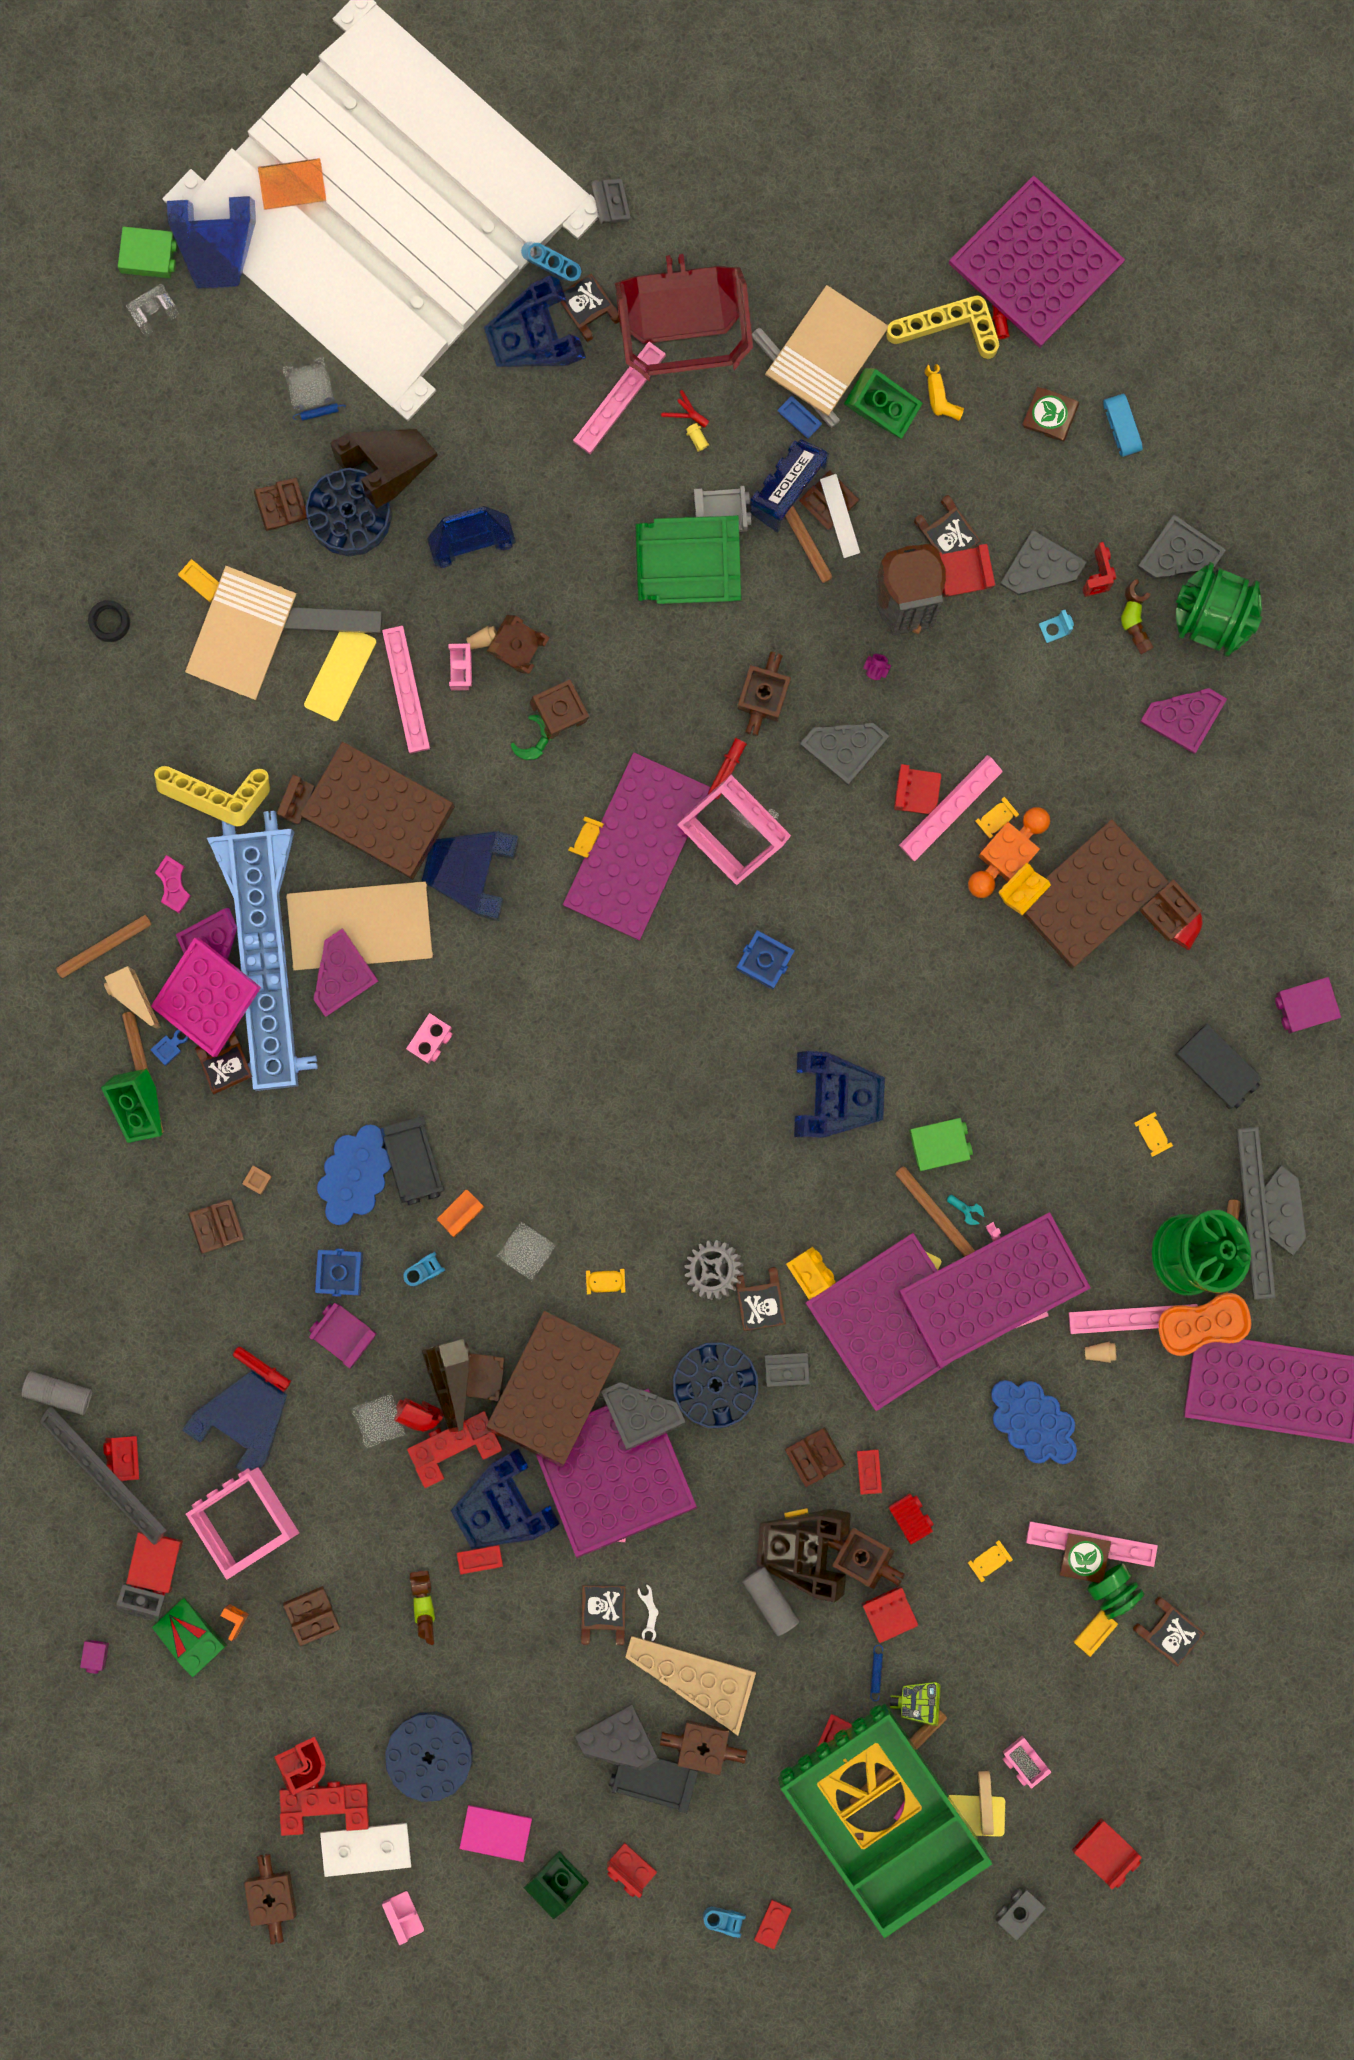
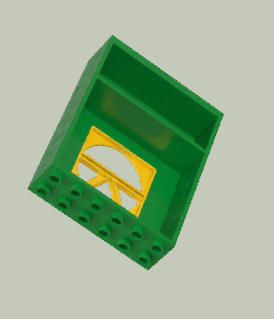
(916, 1858)

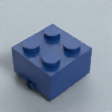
(765, 960)
(339, 1272)

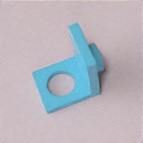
(1064, 624)

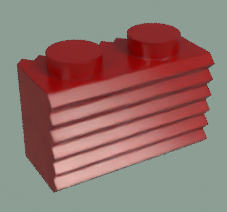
(910, 1518)

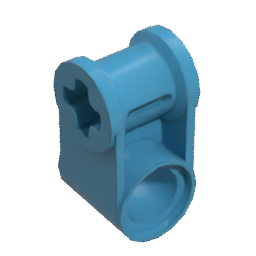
(424, 1269)
(725, 1921)

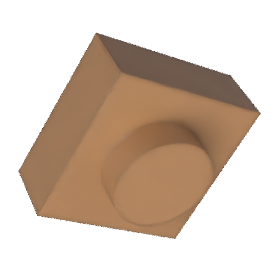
(257, 1180)

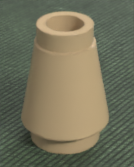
(482, 638)
(1101, 1352)

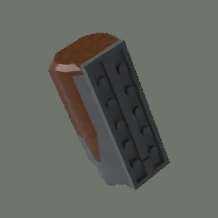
(910, 588)

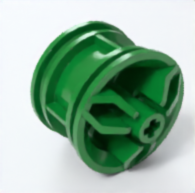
(1218, 609)
(1213, 1260)

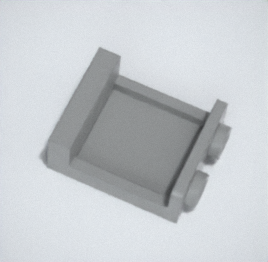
(723, 503)

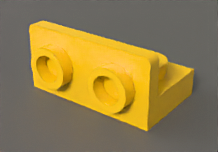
(1024, 889)
(811, 1273)

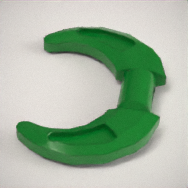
(533, 753)

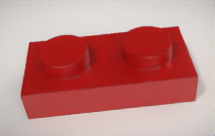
(869, 1471)
(479, 1559)
(772, 1924)

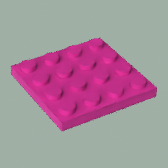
(205, 997)

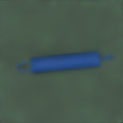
(324, 410)
(876, 1673)

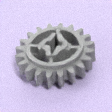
(701, 1259)

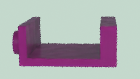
(1307, 1005)
(342, 1334)

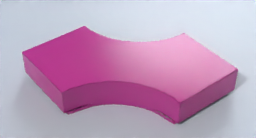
(171, 876)

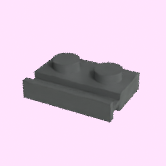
(611, 201)
(787, 1369)

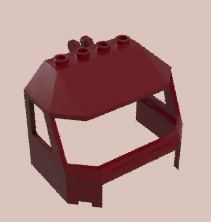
(683, 307)

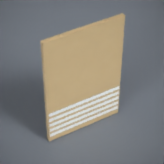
(827, 350)
(240, 632)

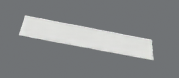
(840, 515)

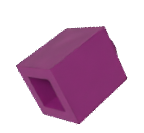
(94, 1656)

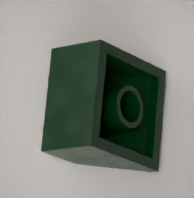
(556, 1885)

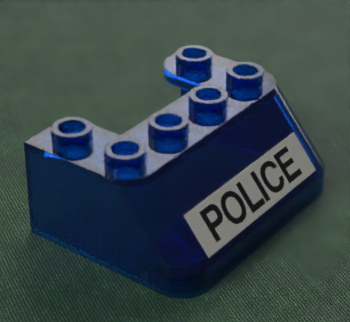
(787, 482)

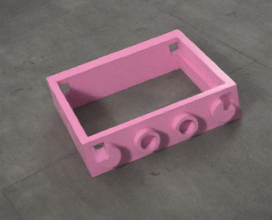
(753, 812)
(212, 1539)

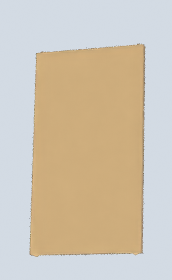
(380, 920)

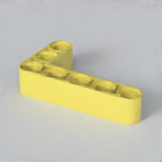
(948, 321)
(229, 808)

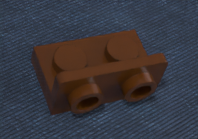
(295, 799)

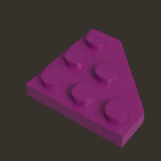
(1185, 717)
(216, 931)
(341, 973)

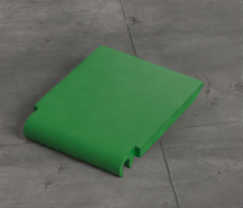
(689, 559)

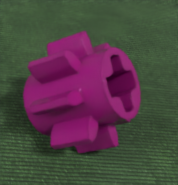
(876, 666)

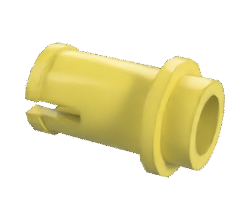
(697, 437)

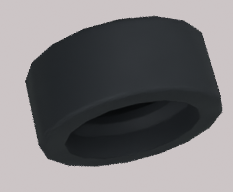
(109, 637)

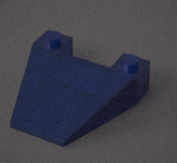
(217, 247)
(525, 331)
(468, 533)
(461, 868)
(843, 1095)
(246, 1413)
(495, 1509)

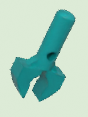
(966, 1209)

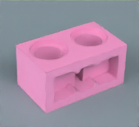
(424, 1036)

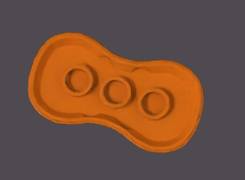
(1220, 1320)

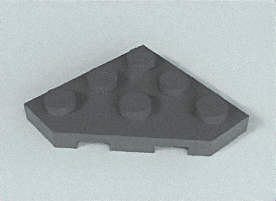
(1179, 551)
(1041, 566)
(844, 747)
(1285, 1210)
(640, 1414)
(619, 1741)

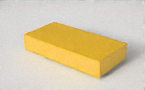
(199, 580)
(1095, 1633)

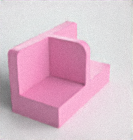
(402, 1917)

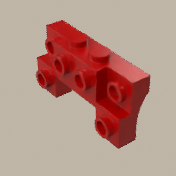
(446, 1444)
(325, 1800)

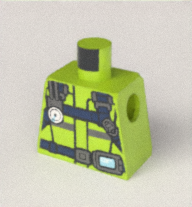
(919, 1703)

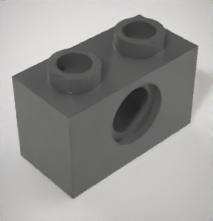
(140, 1603)
(1018, 1925)

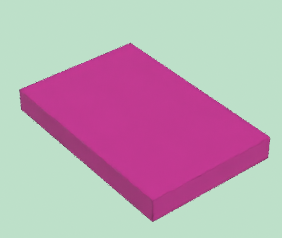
(495, 1833)

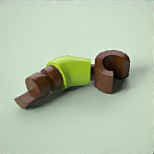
(1132, 620)
(423, 1606)

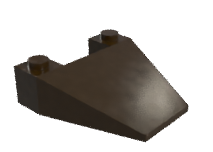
(393, 456)
(448, 1372)
(798, 1549)

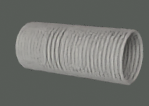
(63, 1396)
(771, 1605)

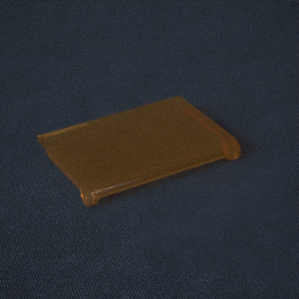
(292, 183)

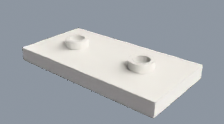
(365, 1850)

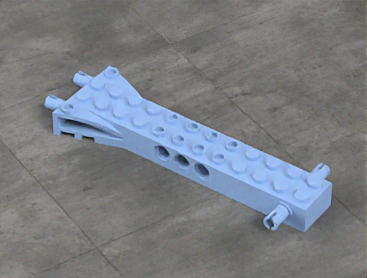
(254, 872)

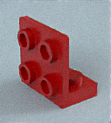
(1100, 582)
(917, 790)
(889, 1614)
(630, 1870)

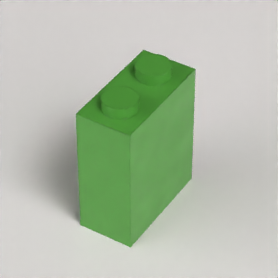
(147, 252)
(940, 1144)

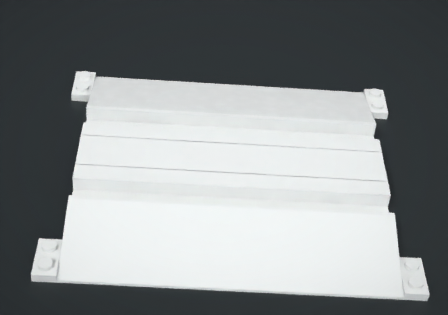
(417, 212)

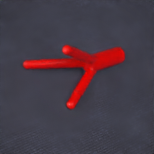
(691, 412)

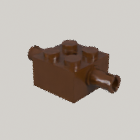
(770, 705)
(877, 1559)
(709, 1760)
(260, 1909)

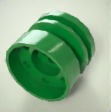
(1116, 1592)

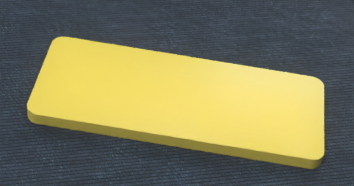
(340, 674)
(970, 1810)

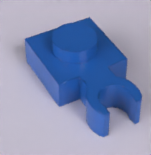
(168, 1048)

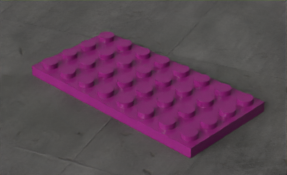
(635, 847)
(994, 1290)
(1273, 1389)

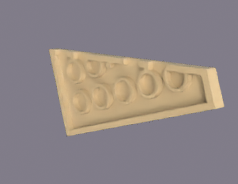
(705, 1682)

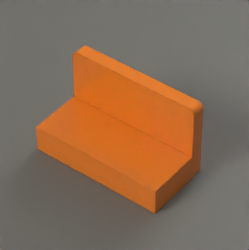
(460, 1213)
(236, 1616)

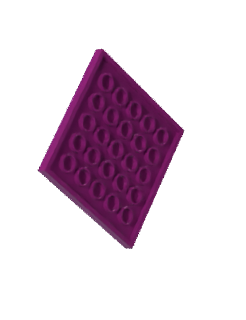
(1036, 261)
(873, 1325)
(614, 1491)

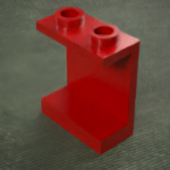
(967, 571)
(153, 1564)
(1107, 1854)

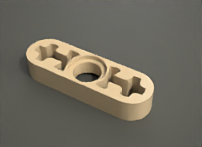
(985, 1801)

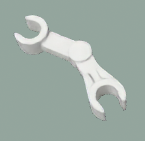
(653, 1611)

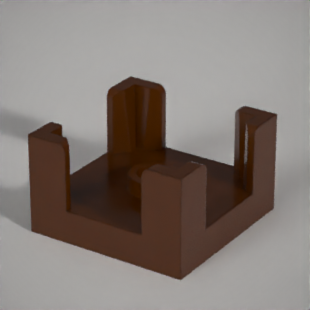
(516, 644)
(559, 708)
(485, 1376)

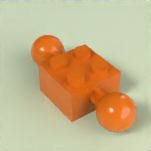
(1008, 852)

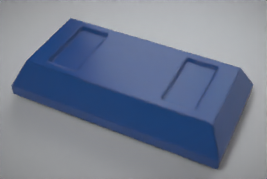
(799, 417)

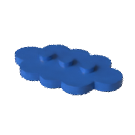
(354, 1175)
(1033, 1422)

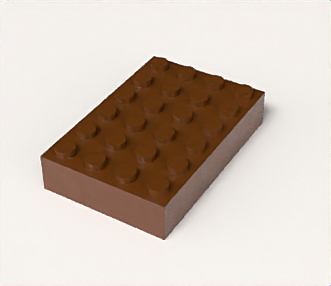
(377, 810)
(1094, 894)
(553, 1389)

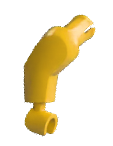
(937, 395)

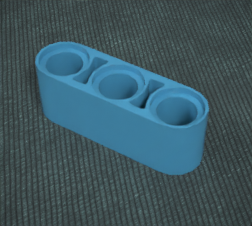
(560, 261)
(1123, 423)

